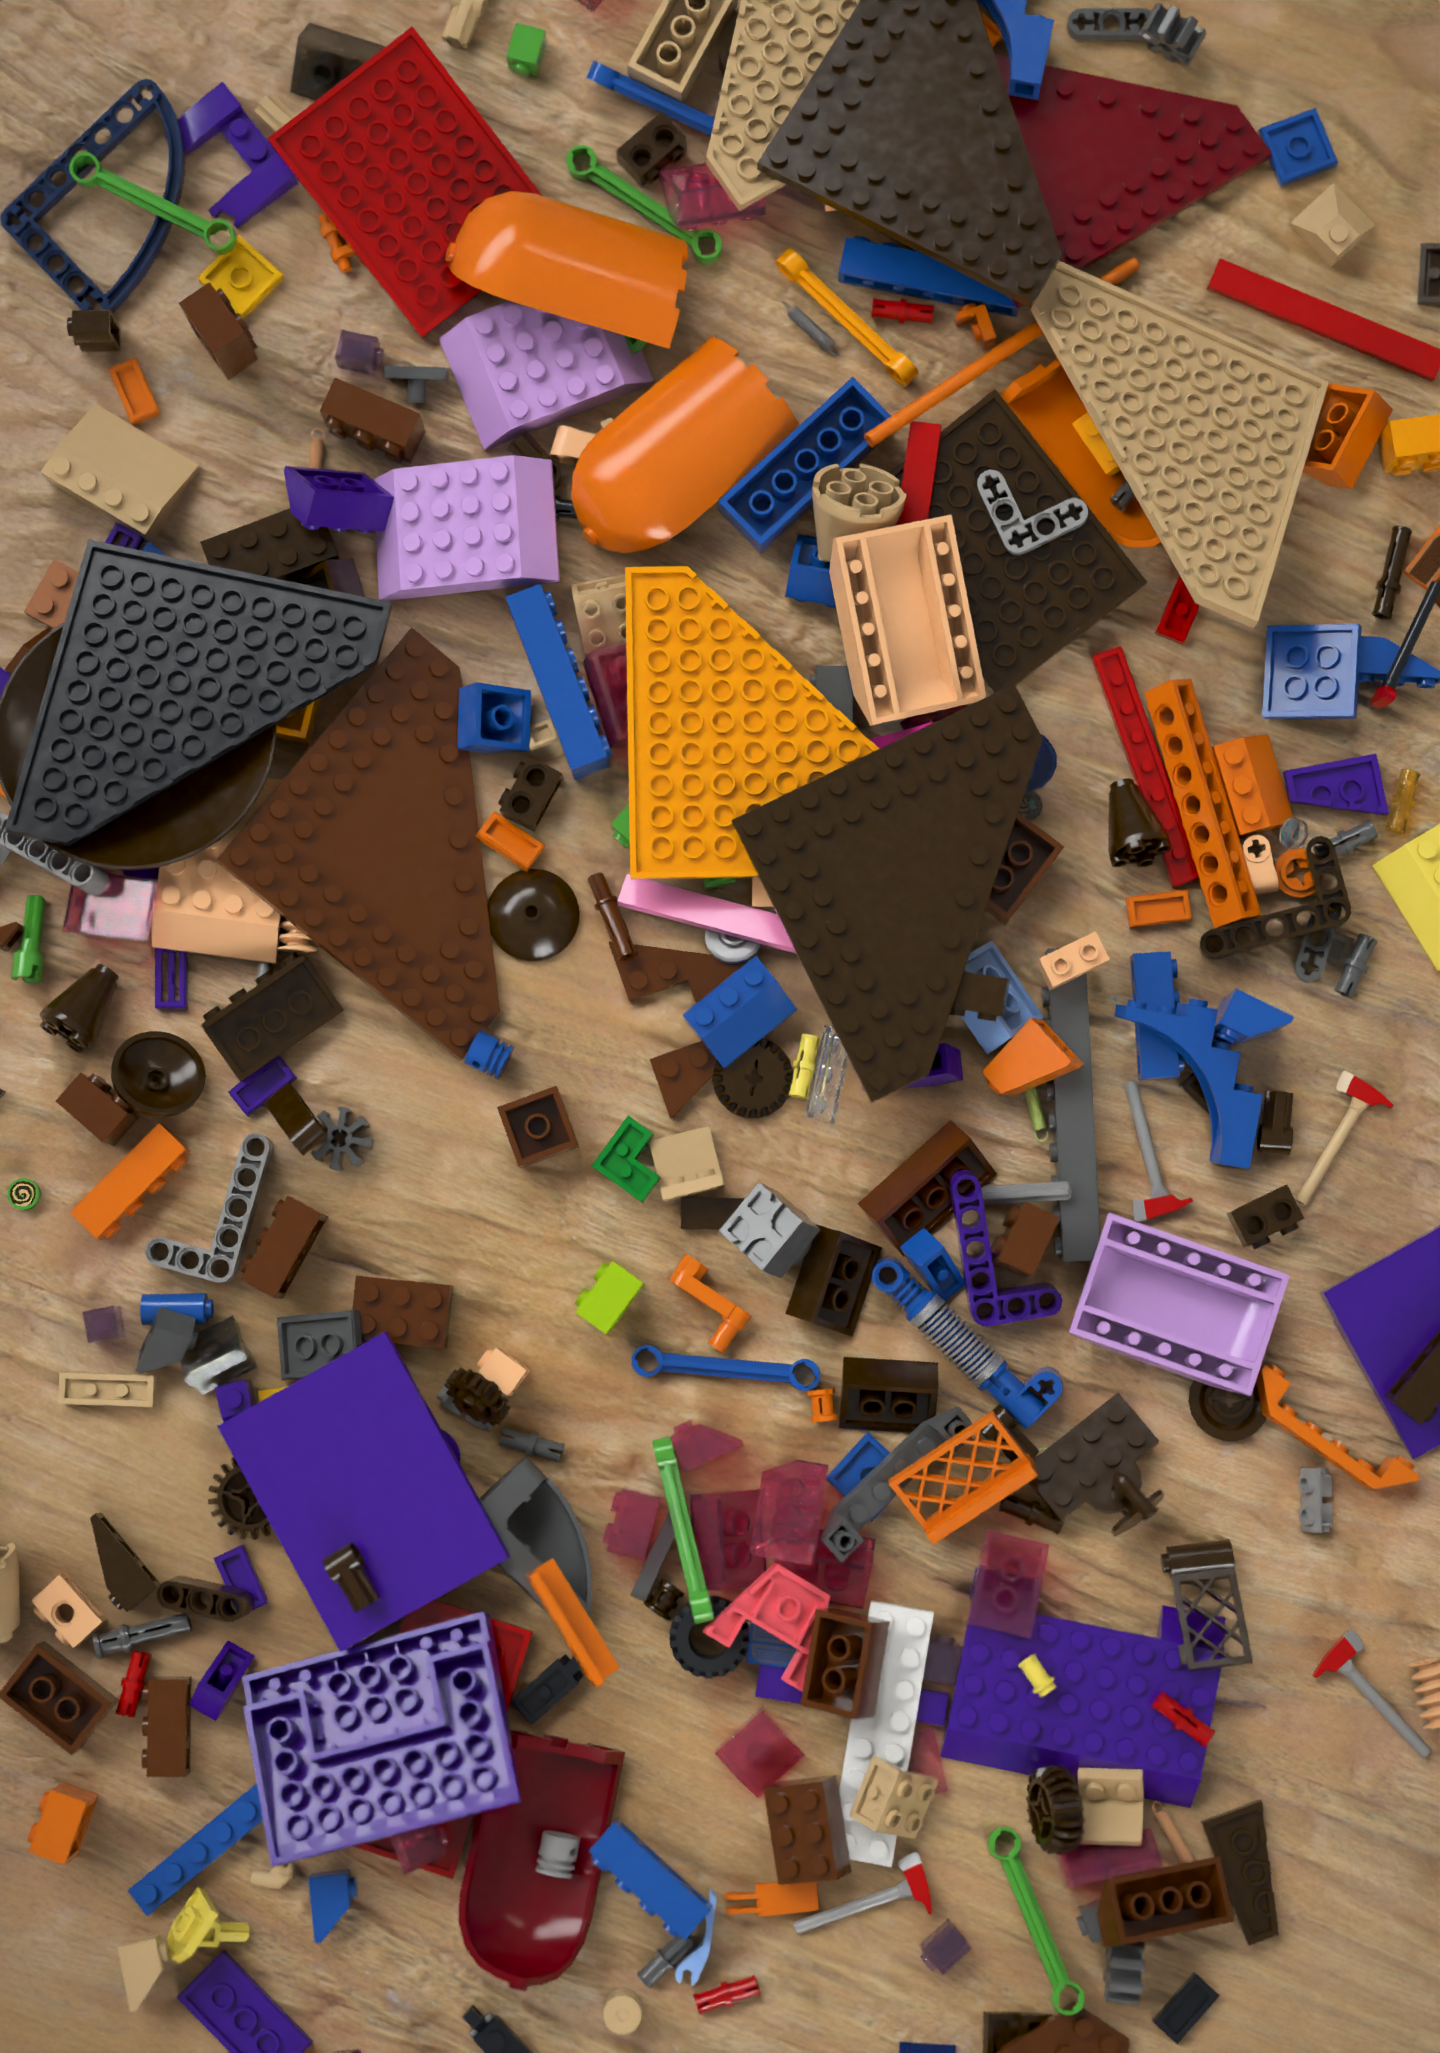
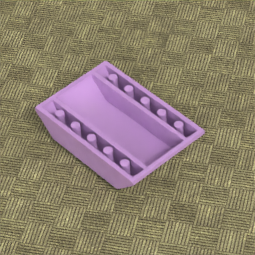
(536, 368)
(468, 527)
(1178, 1305)

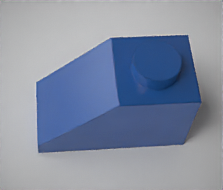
(933, 1264)
(330, 1898)

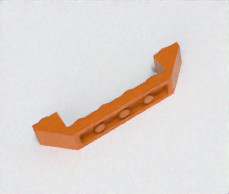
(1272, 1387)

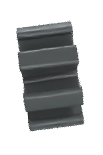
(1172, 34)
(350, 1140)
(1124, 1973)

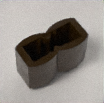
(94, 330)

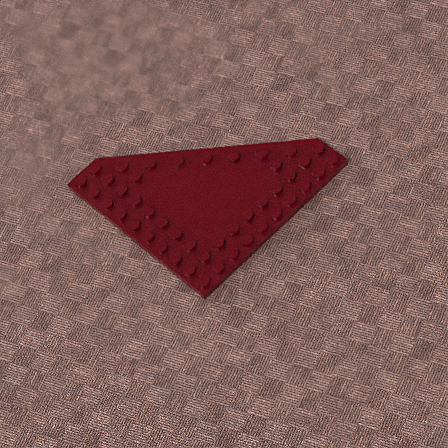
(1125, 156)

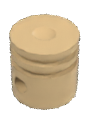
(623, 2011)

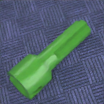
(29, 960)

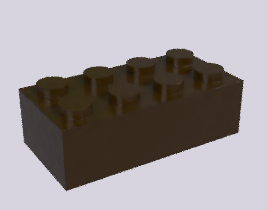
(271, 547)

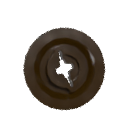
(768, 1094)
(1224, 1423)

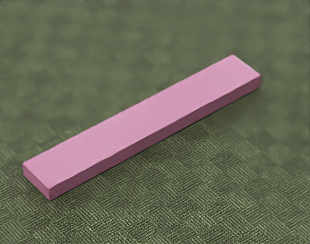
(704, 912)

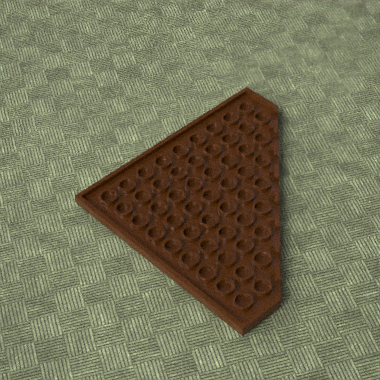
(381, 850)

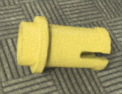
(1037, 1675)

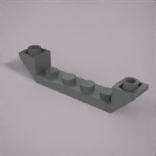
(874, 1491)

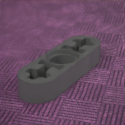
(1102, 34)
(1318, 962)
(654, 1560)

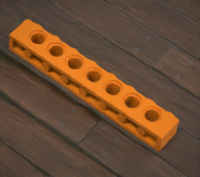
(1202, 802)

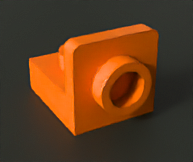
(982, 328)

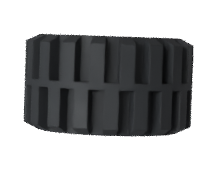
(703, 1664)

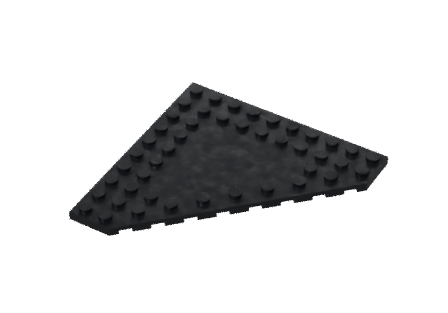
(171, 671)

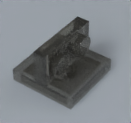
(217, 1357)

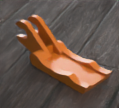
(776, 1899)

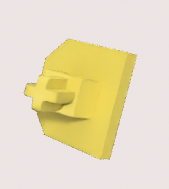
(200, 1927)

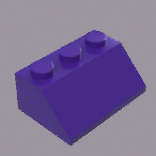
(337, 499)

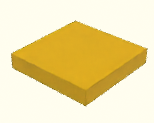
(243, 277)

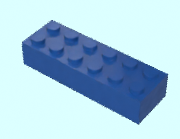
(782, 483)
(555, 675)

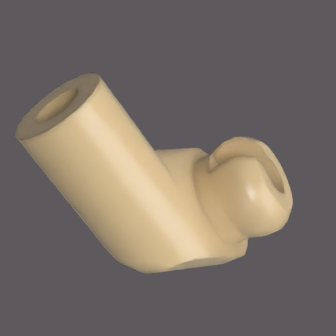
(275, 1878)

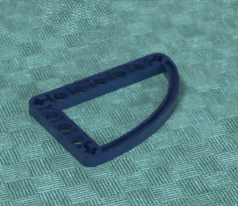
(53, 194)

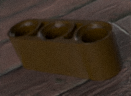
(296, 1118)
(191, 1602)

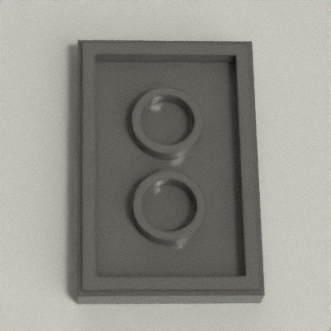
(316, 1340)

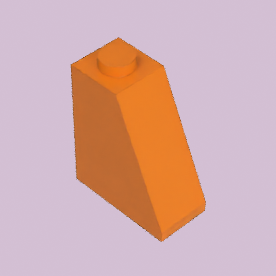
(1030, 1060)

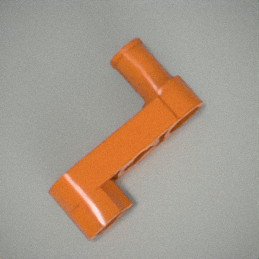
(688, 1277)

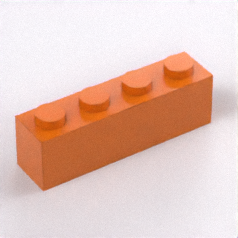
(130, 1182)

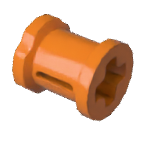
(822, 1405)

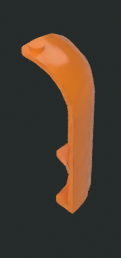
(573, 264)
(1047, 408)
(677, 450)

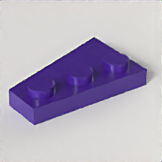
(1341, 785)

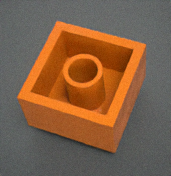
(62, 1823)

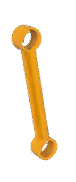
(895, 363)

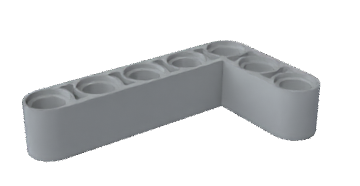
(81, 875)
(227, 1221)

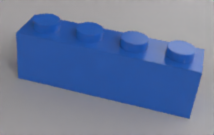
(1153, 984)
(650, 1879)

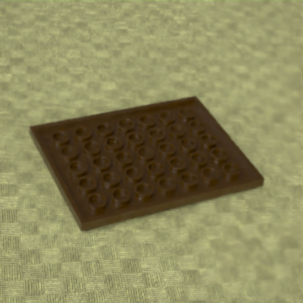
(1033, 601)

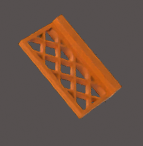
(972, 1501)

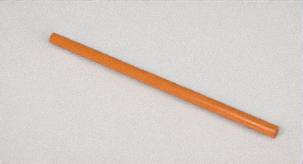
(977, 367)

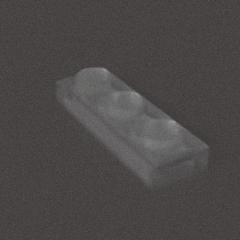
(827, 1078)

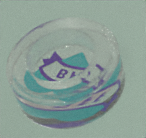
(1293, 833)

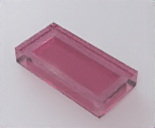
(926, 1757)

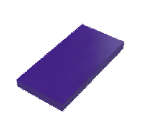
(241, 2011)

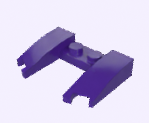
(269, 175)

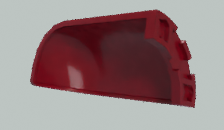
(510, 1915)

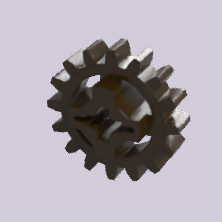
(477, 1396)

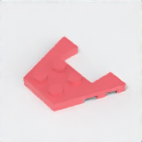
(780, 1605)

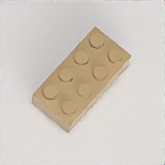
(679, 44)

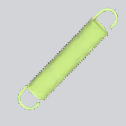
(1035, 1110)

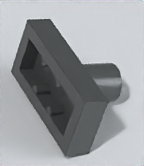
(416, 379)

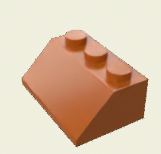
(1345, 434)
(1252, 784)

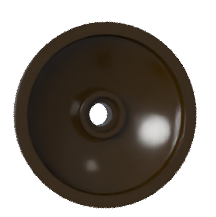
(541, 935)
(159, 1059)

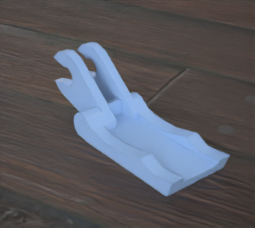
(697, 1957)

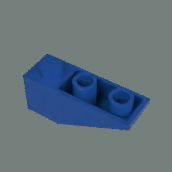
(1378, 656)

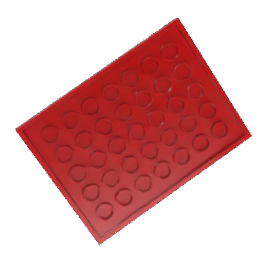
(398, 169)

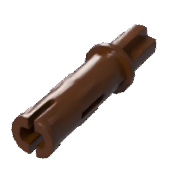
(612, 917)

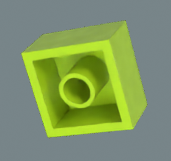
(608, 1297)

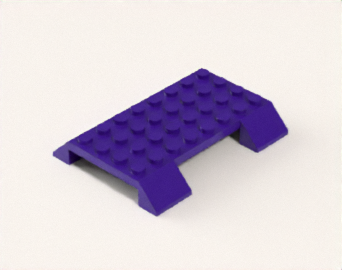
(1099, 1704)

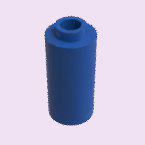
(190, 1304)

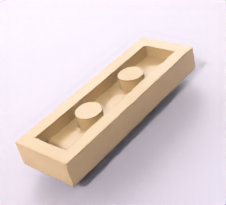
(107, 1389)

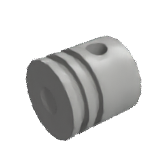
(557, 1854)

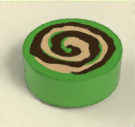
(24, 1194)

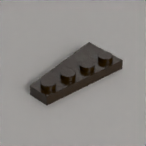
(1242, 1847)

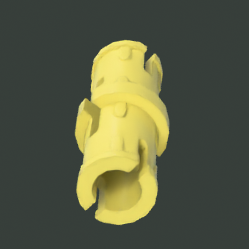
(804, 1066)

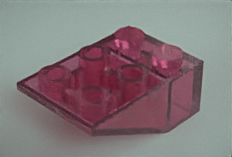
(116, 914)

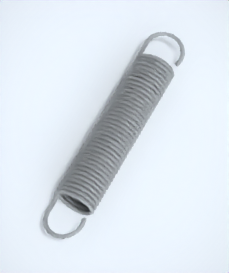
(811, 328)

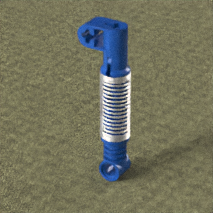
(986, 1369)

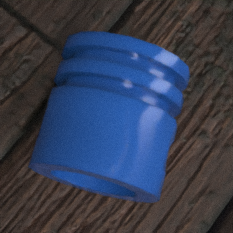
(488, 1054)

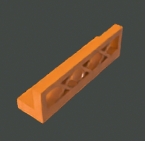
(572, 1622)

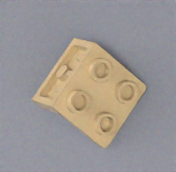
(601, 612)
(686, 1163)
(893, 1799)
(1112, 1806)

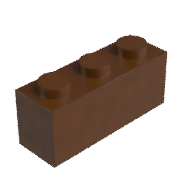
(167, 1726)

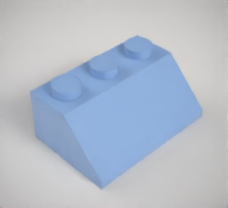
(1019, 1005)

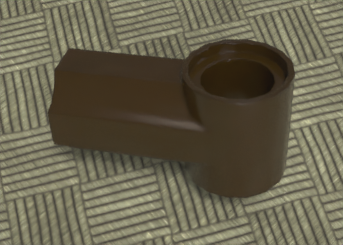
(527, 446)
(1275, 1131)
(991, 1433)
(347, 1569)

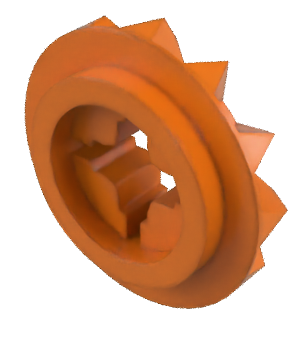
(1284, 867)

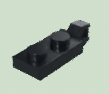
(548, 1688)
(493, 2034)

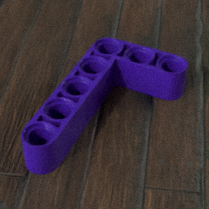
(983, 1263)

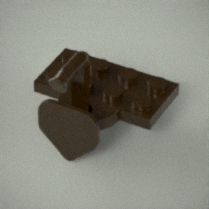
(1097, 1459)

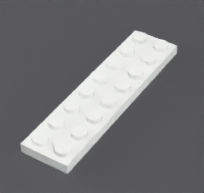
(893, 1725)

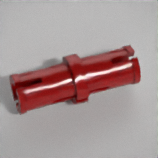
(902, 311)
(133, 1683)
(1183, 1718)
(727, 1994)

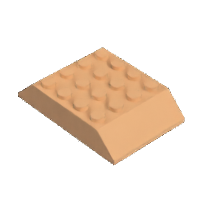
(906, 620)
(210, 910)

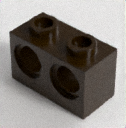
(645, 145)
(538, 796)
(1262, 1210)

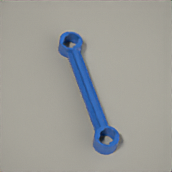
(650, 97)
(725, 1367)

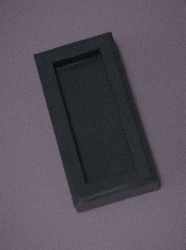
(1185, 2007)

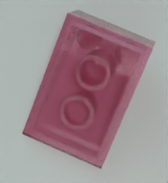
(1008, 1584)

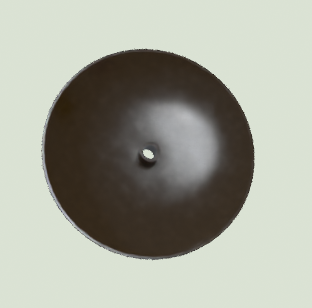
(163, 828)

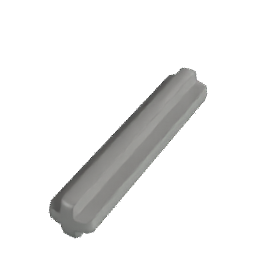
(1026, 1192)

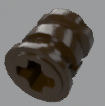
(664, 1599)

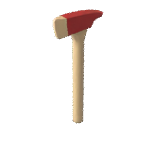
(1362, 1097)

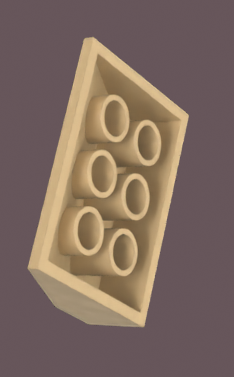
(120, 472)

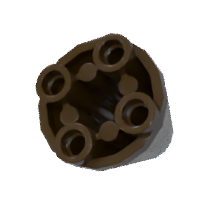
(1133, 827)
(81, 1008)

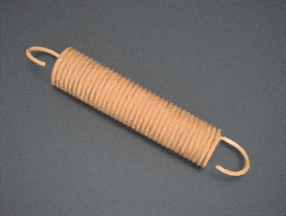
(316, 451)
(1173, 1836)

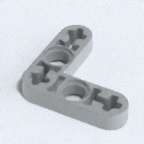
(1018, 525)

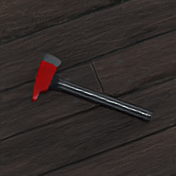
(1386, 693)

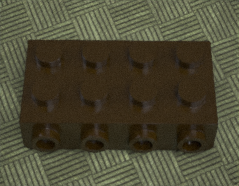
(270, 1016)

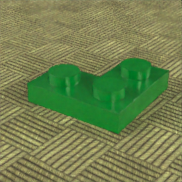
(620, 1162)

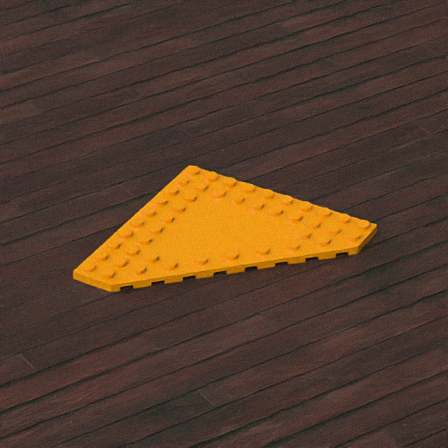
(712, 727)

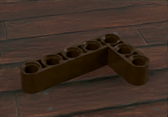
(1289, 916)

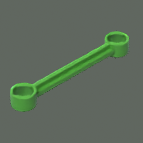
(152, 202)
(641, 203)
(683, 1530)
(1035, 1921)

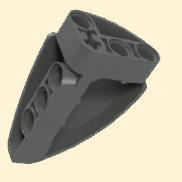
(537, 1527)

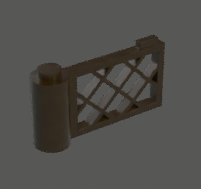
(1194, 1565)

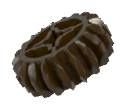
(246, 1510)
(1055, 1809)

